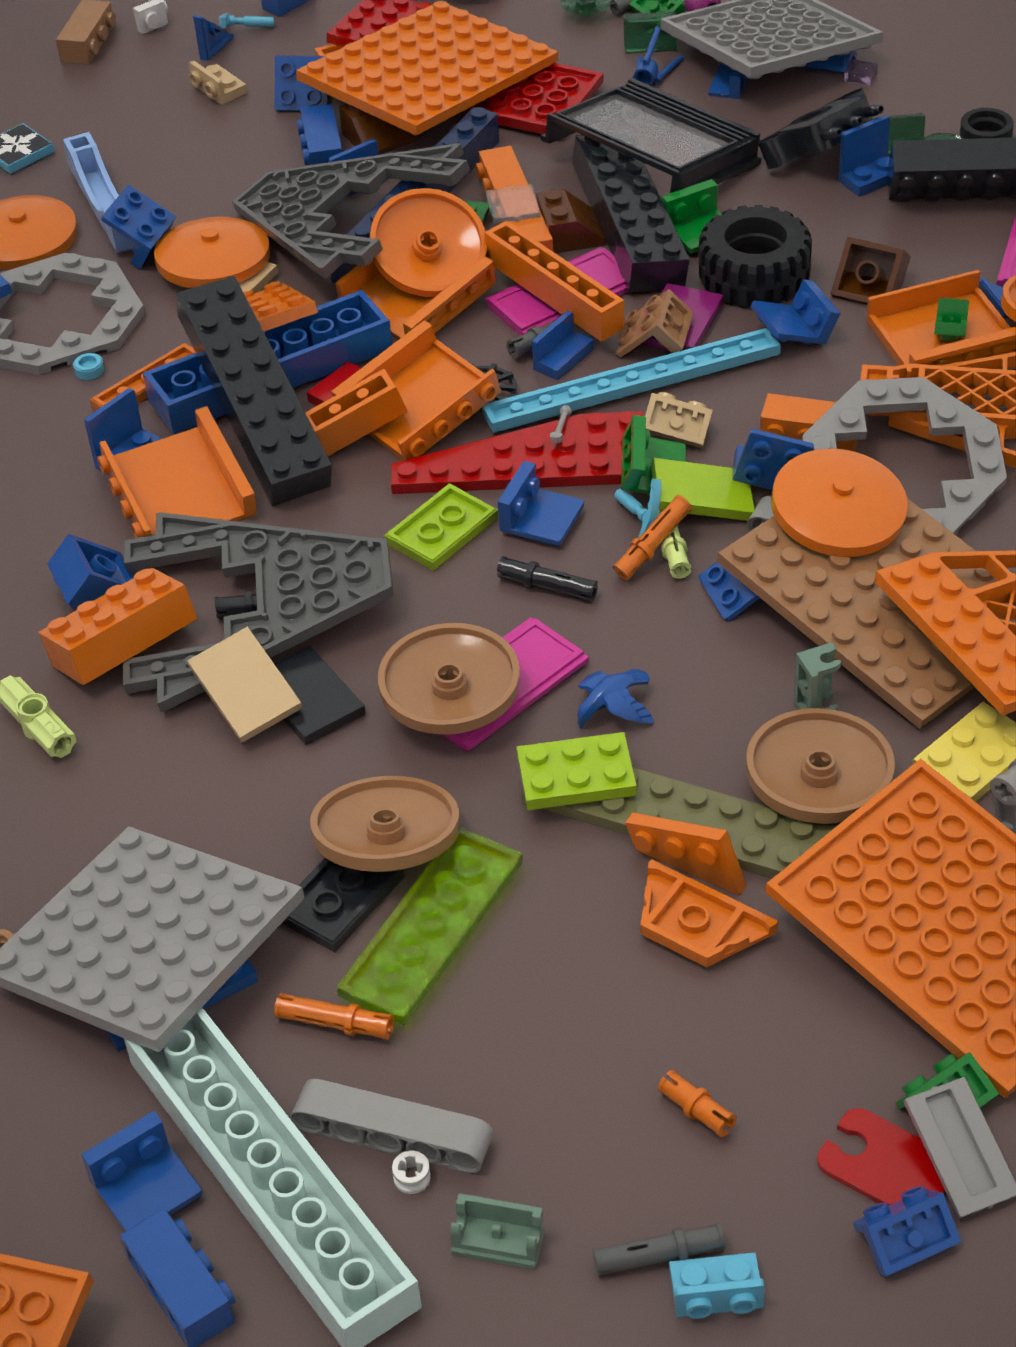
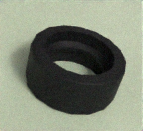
(986, 119)

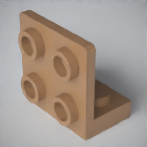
(661, 317)

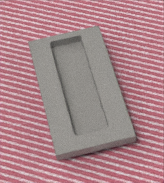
(961, 1147)

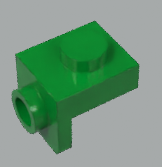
(951, 318)

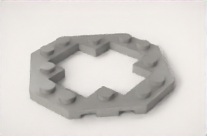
(112, 292)
(945, 416)

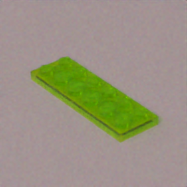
(429, 926)

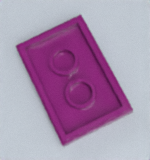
(705, 308)

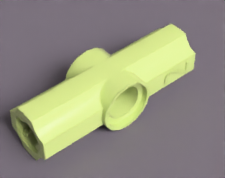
(36, 717)

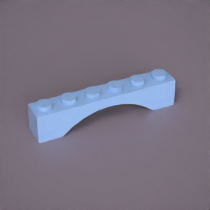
(94, 182)

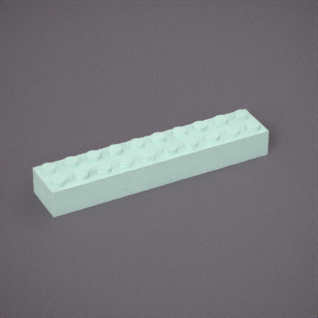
(279, 1183)

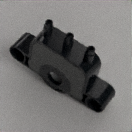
(818, 129)

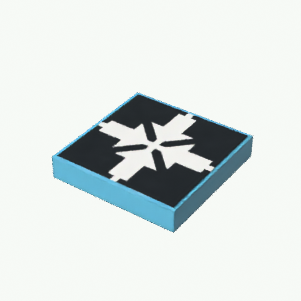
(22, 147)

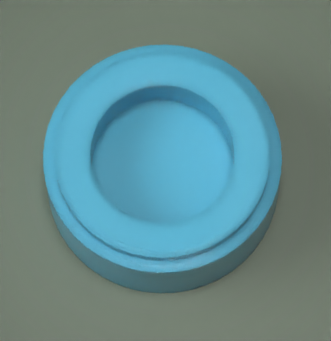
(88, 366)

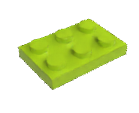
(576, 771)

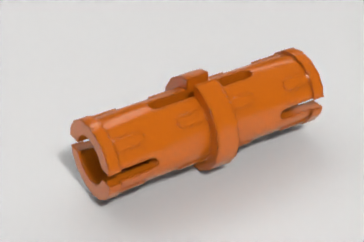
(697, 1103)

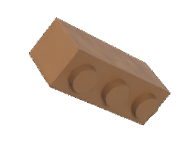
(85, 31)

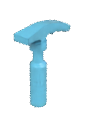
(248, 21)
(645, 515)

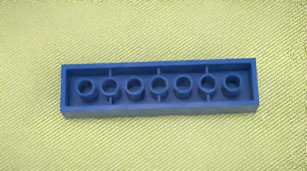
(306, 349)

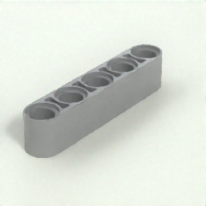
(392, 1125)

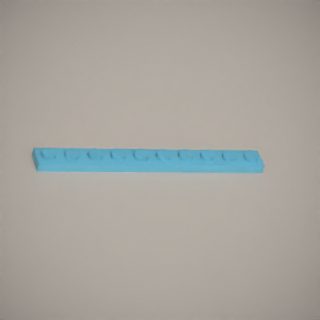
(630, 379)

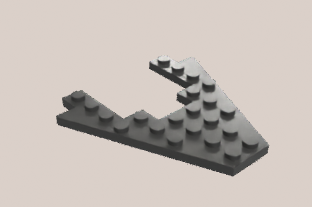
(294, 201)
(302, 587)

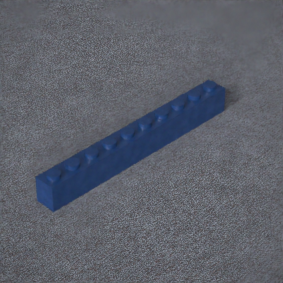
(474, 132)

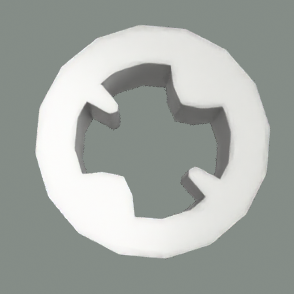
(422, 1175)

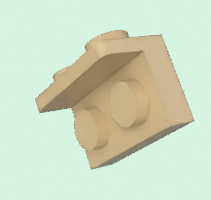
(216, 82)
(677, 419)

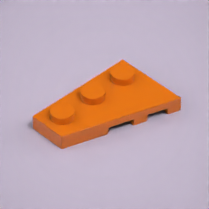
(689, 847)

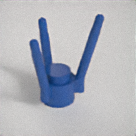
(647, 69)

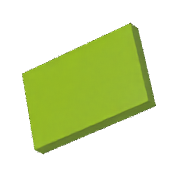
(704, 487)
(441, 526)

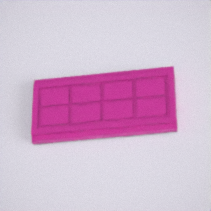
(524, 310)
(543, 662)

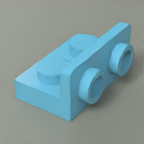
(716, 1285)

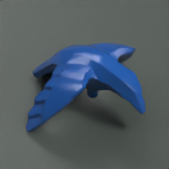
(612, 693)

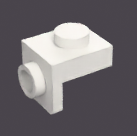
(151, 15)

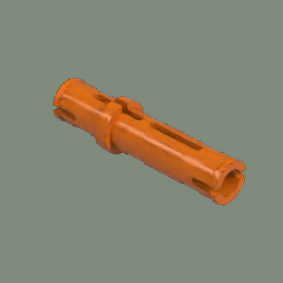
(643, 548)
(350, 1018)

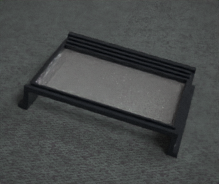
(661, 133)

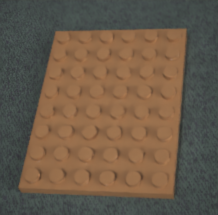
(843, 605)

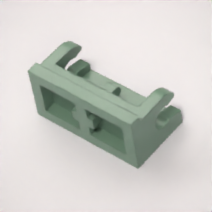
(814, 676)
(497, 1231)

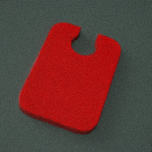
(889, 1164)

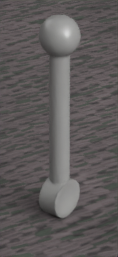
(556, 437)

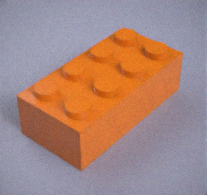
(117, 625)

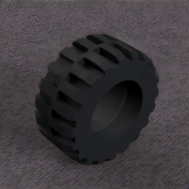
(754, 255)

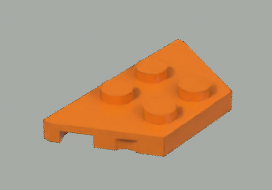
(698, 918)

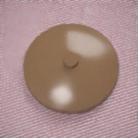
(449, 678)
(818, 764)
(384, 823)

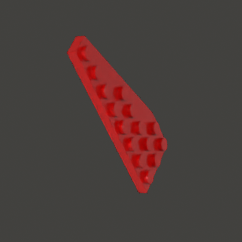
(585, 457)

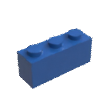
(318, 134)
(179, 1278)

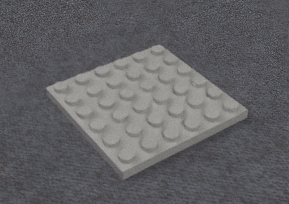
(770, 34)
(144, 936)

